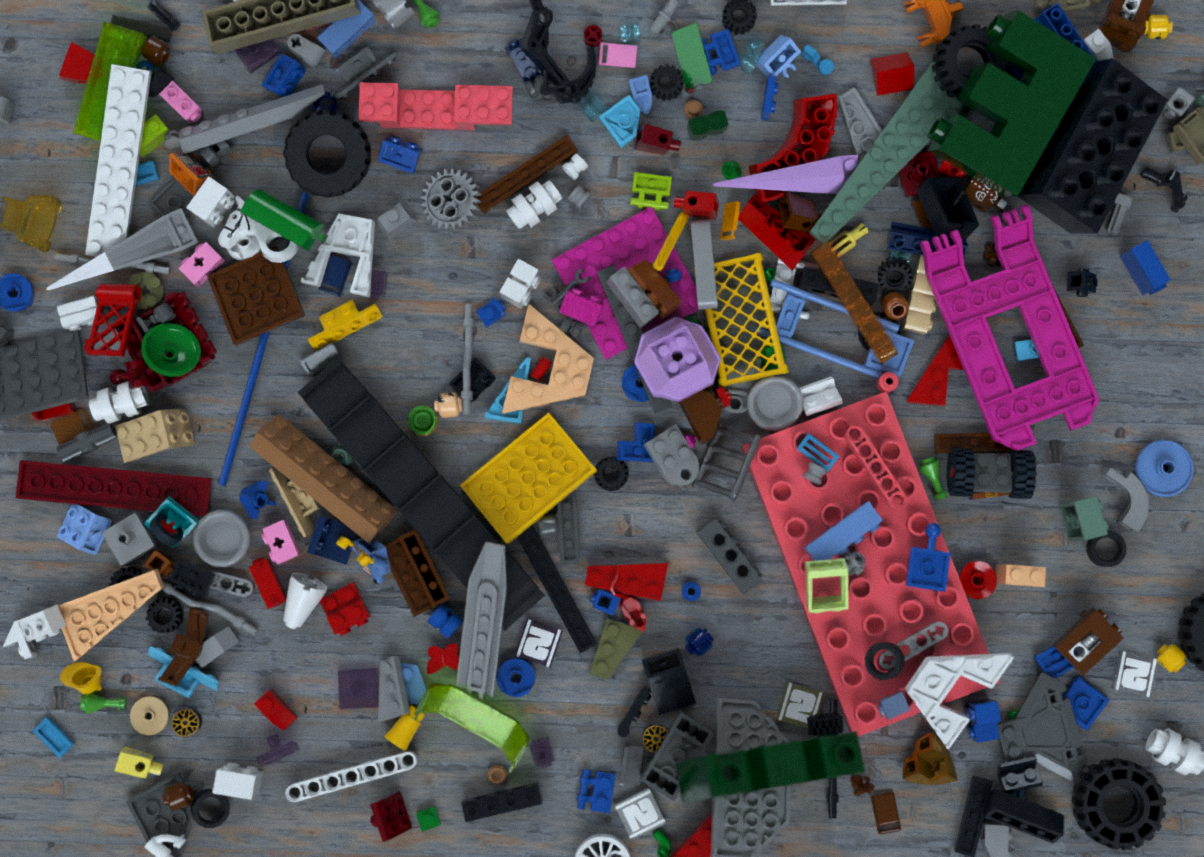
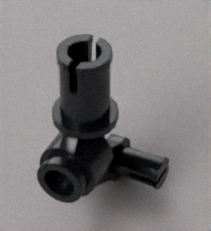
(1171, 181)

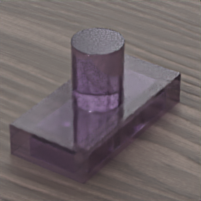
(277, 751)

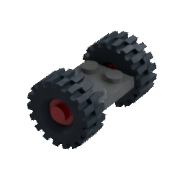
(991, 473)

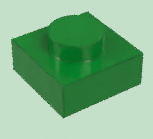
(428, 818)

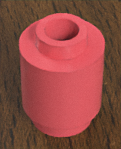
(881, 383)

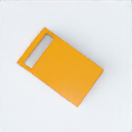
(730, 220)

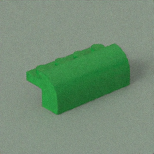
(283, 219)

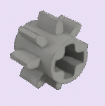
(855, 562)

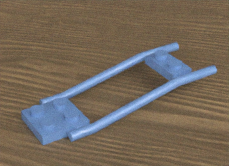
(790, 315)

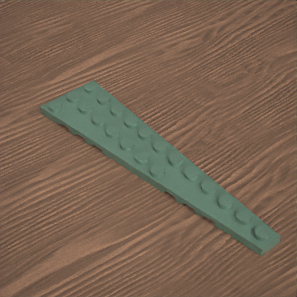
(892, 150)

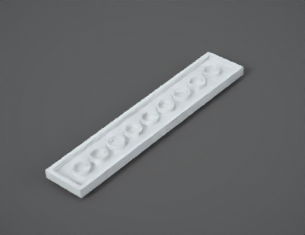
(118, 158)

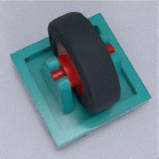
(171, 522)

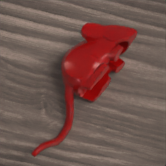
(630, 608)

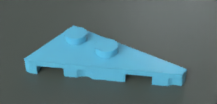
(496, 409)

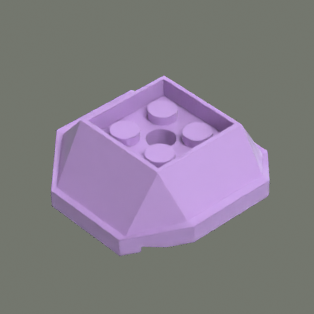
(680, 378)

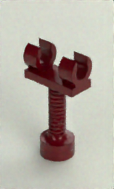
(133, 374)

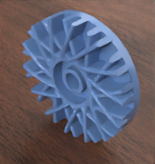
(1151, 473)

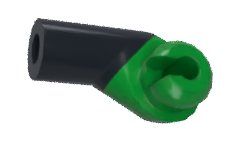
(769, 275)

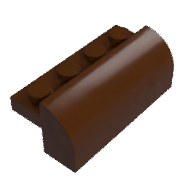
(415, 573)

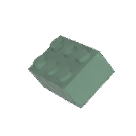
(1084, 519)

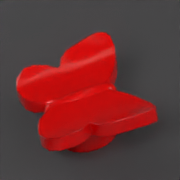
(442, 658)

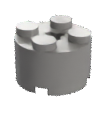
(395, 11)

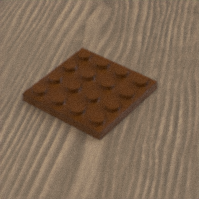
(255, 297)

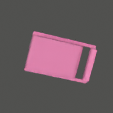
(619, 55)

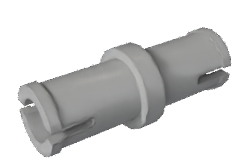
(664, 17)

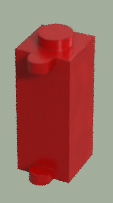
(268, 582)

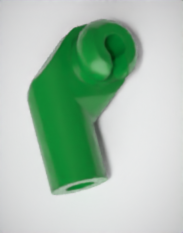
(664, 843)

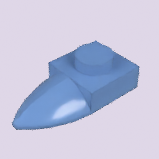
(641, 93)

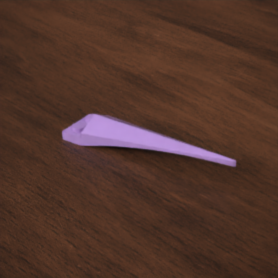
(814, 177)

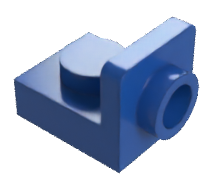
(492, 312)

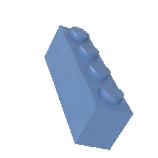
(843, 533)

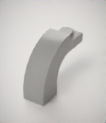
(1135, 499)

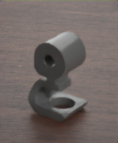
(162, 315)

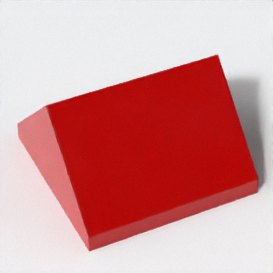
(893, 73)

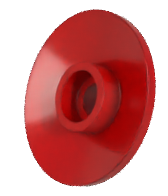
(986, 580)

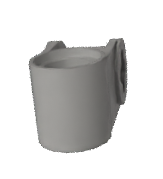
(307, 51)

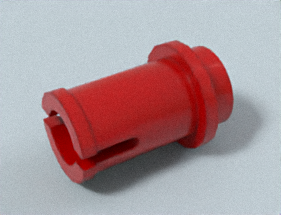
(540, 368)

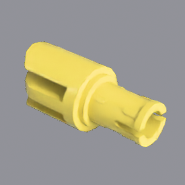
(848, 239)

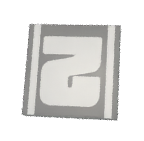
(640, 813)

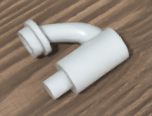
(160, 850)

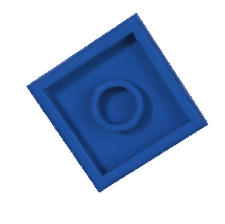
(1085, 702)

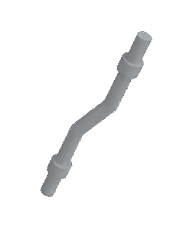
(76, 260)
(467, 394)
(238, 621)

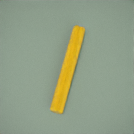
(670, 241)

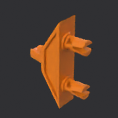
(939, 16)

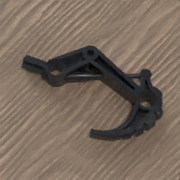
(535, 47)

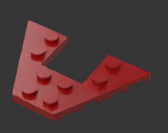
(933, 384)

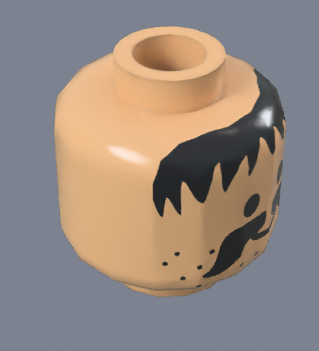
(448, 405)

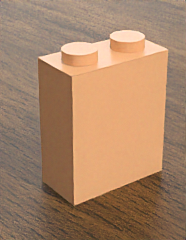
(1020, 575)

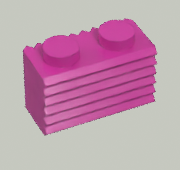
(581, 307)

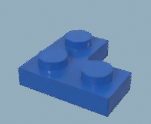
(635, 450)

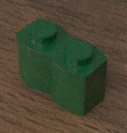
(702, 126)

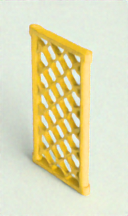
(782, 367)

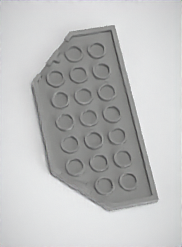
(749, 819)

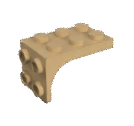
(154, 434)

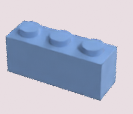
(345, 31)

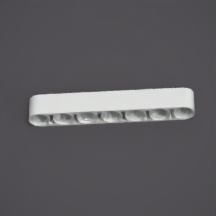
(342, 776)

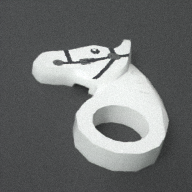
(240, 225)

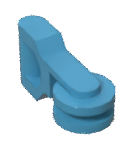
(824, 66)

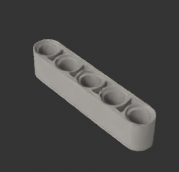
(704, 264)

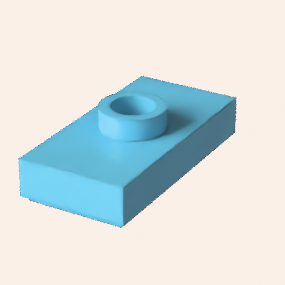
(1025, 350)

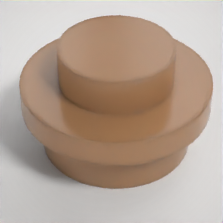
(693, 109)
(497, 774)

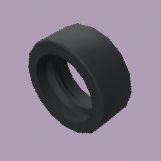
(1121, 550)
(869, 660)
(215, 822)

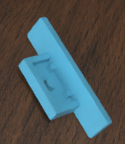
(189, 681)

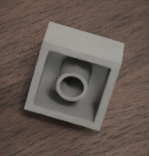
(130, 539)

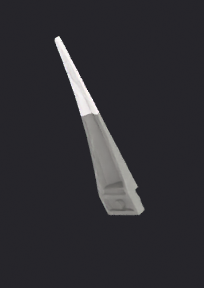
(159, 238)

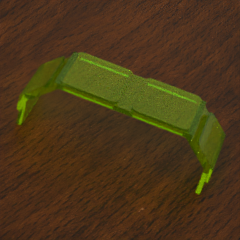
(476, 717)

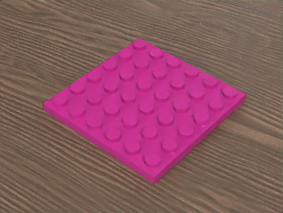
(626, 246)

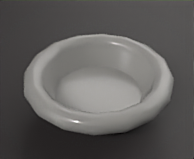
(775, 403)
(221, 538)

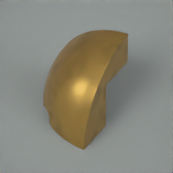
(929, 762)

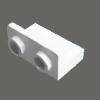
(820, 396)

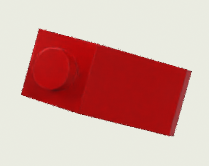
(275, 709)

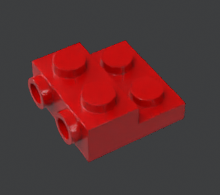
(345, 609)

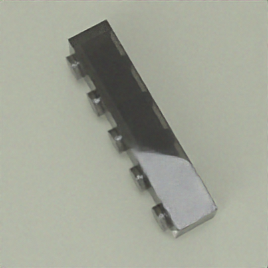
(145, 28)

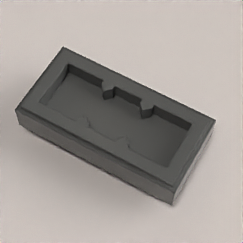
(320, 359)

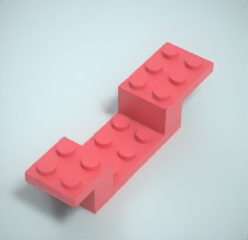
(435, 109)

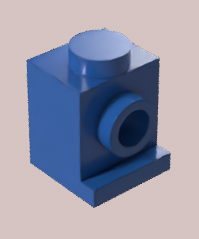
(609, 608)

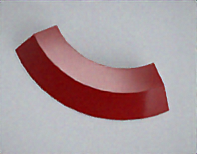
(806, 141)

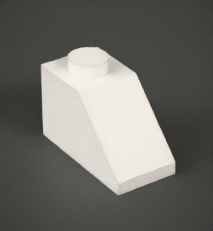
(1099, 45)

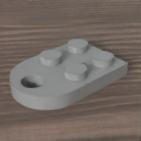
(740, 390)
(672, 455)

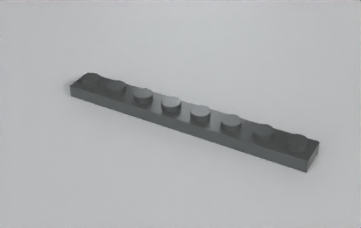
(631, 333)

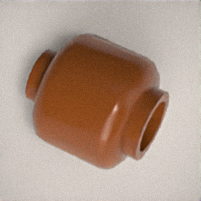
(895, 305)

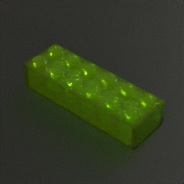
(116, 47)

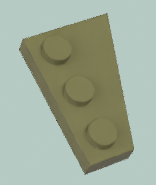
(613, 646)

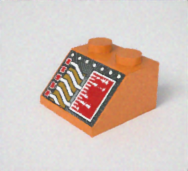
(188, 171)

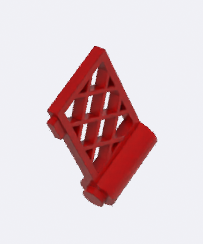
(119, 297)

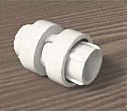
(528, 208)
(111, 404)
(1168, 747)

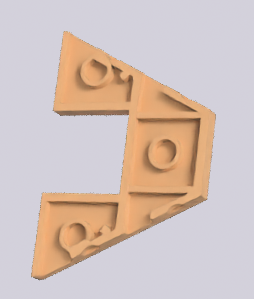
(569, 371)

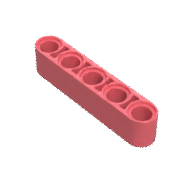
(884, 472)

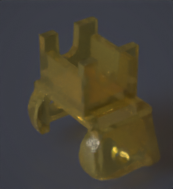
(32, 219)

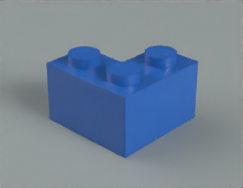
(983, 720)

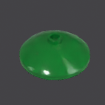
(170, 340)

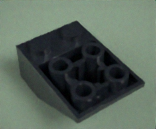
(668, 681)

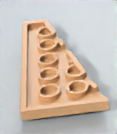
(100, 612)

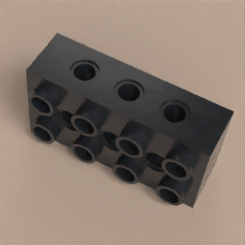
(1093, 148)

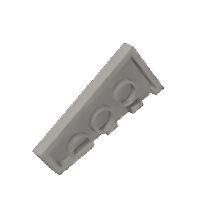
(859, 122)

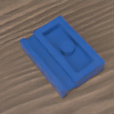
(768, 103)
(1053, 662)

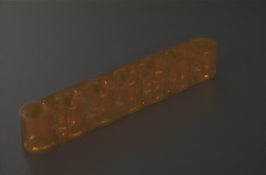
(854, 302)

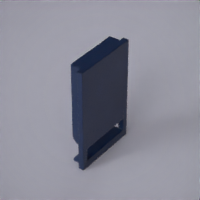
(336, 274)

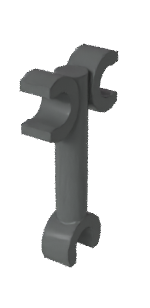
(557, 297)

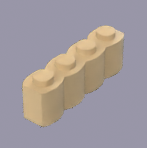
(920, 302)

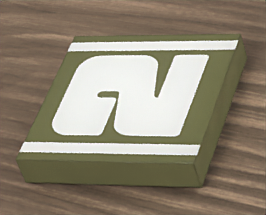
(798, 704)

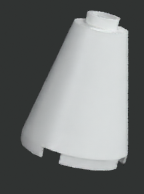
(302, 599)

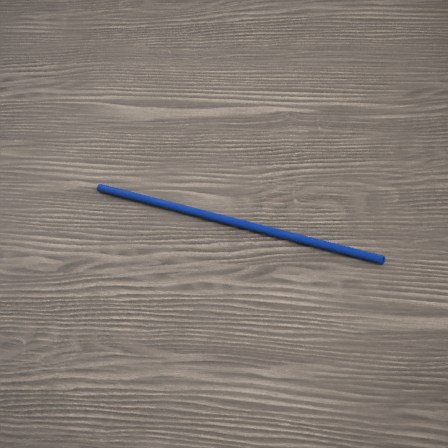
(251, 382)

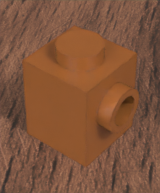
(160, 561)

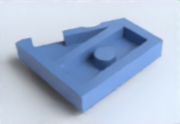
(413, 682)

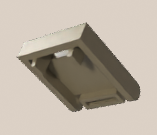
(1191, 133)

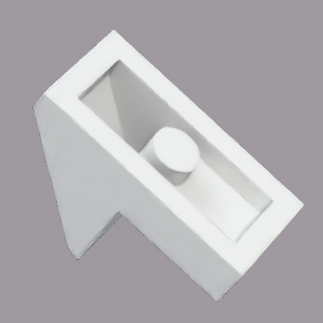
(15, 635)

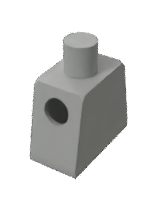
(395, 221)

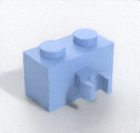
(778, 57)

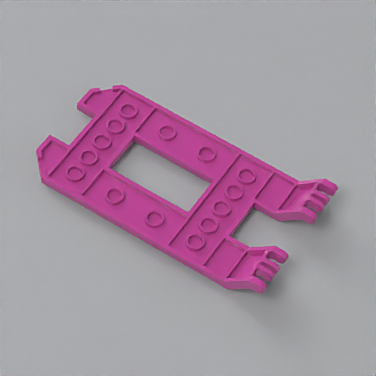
(1022, 285)

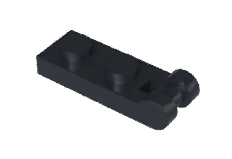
(634, 713)

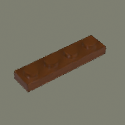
(976, 441)

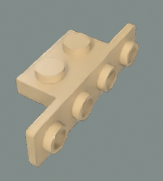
(298, 502)

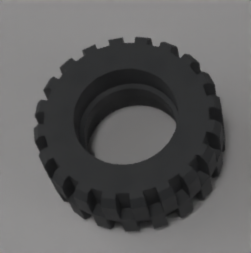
(946, 57)

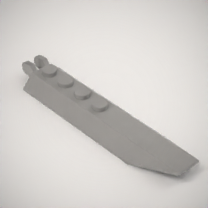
(242, 121)
(483, 622)

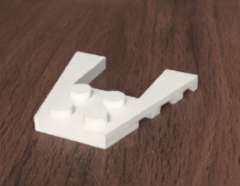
(351, 237)

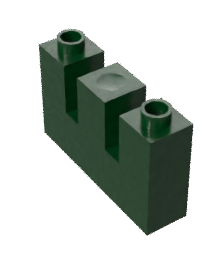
(1022, 110)
(769, 766)

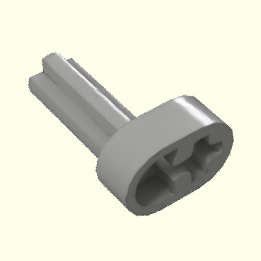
(1121, 204)

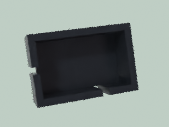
(938, 200)

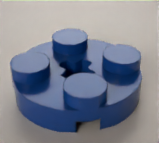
(24, 297)
(630, 386)
(505, 674)

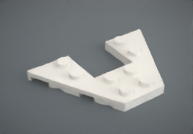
(937, 677)

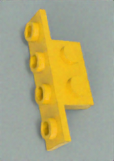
(343, 322)

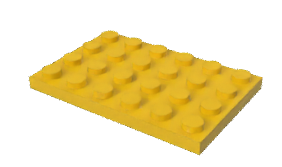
(528, 478)

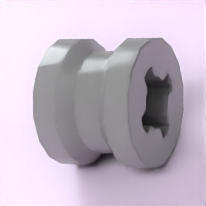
(579, 196)
(814, 473)

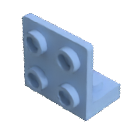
(83, 529)

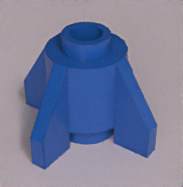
(254, 498)

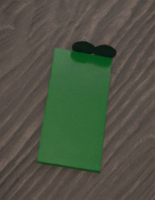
(692, 57)

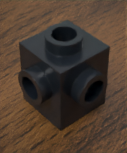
(1082, 282)

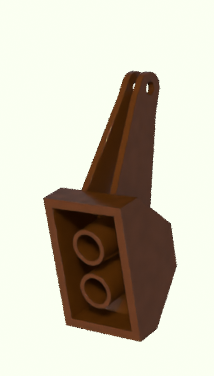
(702, 413)

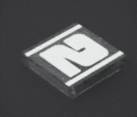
(1135, 674)

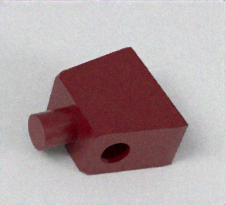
(648, 140)

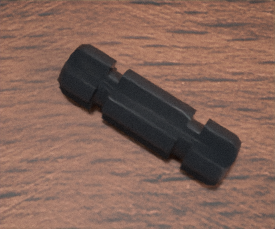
(163, 15)

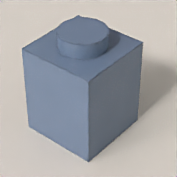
(893, 705)

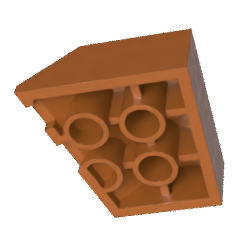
(656, 288)

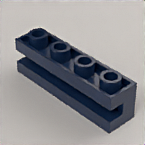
(908, 238)

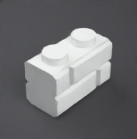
(78, 313)

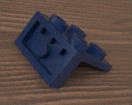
(325, 537)

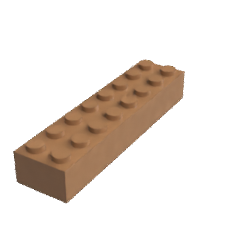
(323, 478)

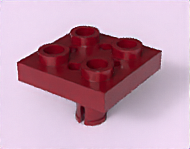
(924, 164)
(387, 818)

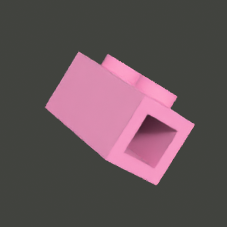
(181, 103)

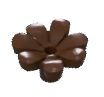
(991, 255)
(861, 785)

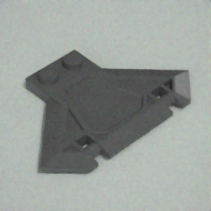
(1044, 730)

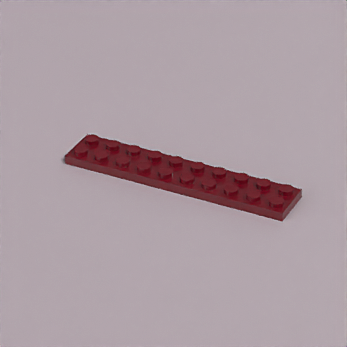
(111, 487)

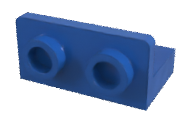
(284, 76)
(399, 154)

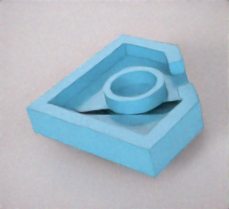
(622, 121)

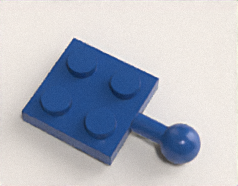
(927, 566)

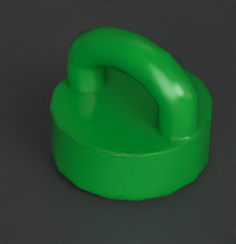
(731, 170)

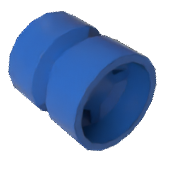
(445, 620)

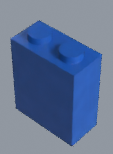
(1145, 268)

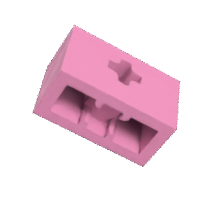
(192, 269)
(289, 548)

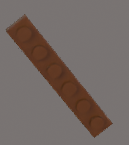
(526, 174)

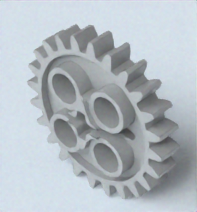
(463, 208)

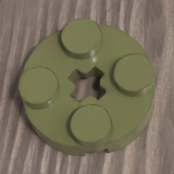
(156, 288)

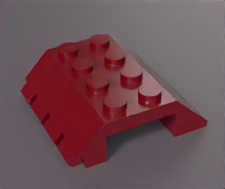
(185, 317)

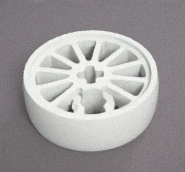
(623, 851)

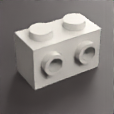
(42, 623)

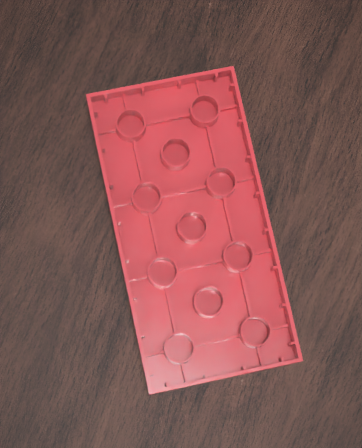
(877, 598)

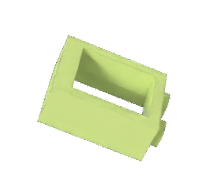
(821, 569)

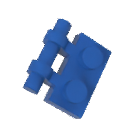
(725, 51)
(602, 791)

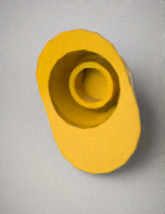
(82, 677)

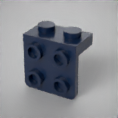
(525, 66)

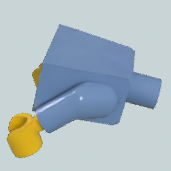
(371, 556)

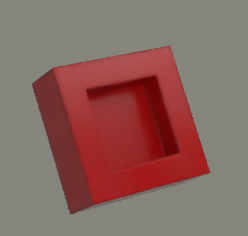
(724, 397)

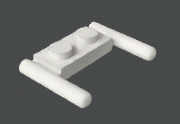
(786, 275)

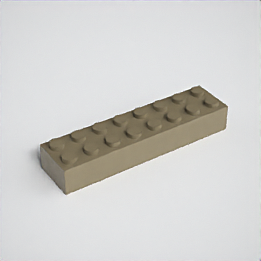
(261, 20)

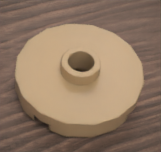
(159, 711)

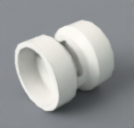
(574, 166)

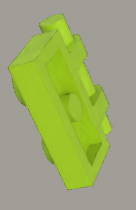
(651, 185)

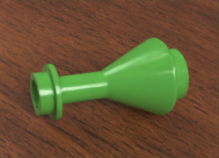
(428, 16)
(930, 469)
(93, 702)

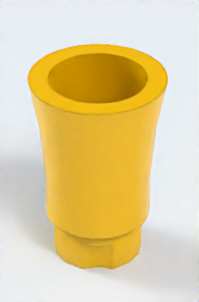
(404, 729)

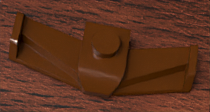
(186, 648)

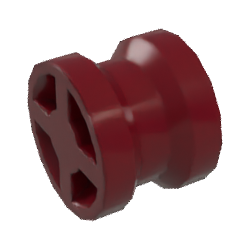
(593, 32)

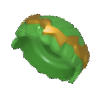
(422, 420)

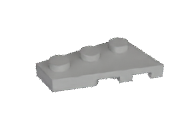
(392, 691)

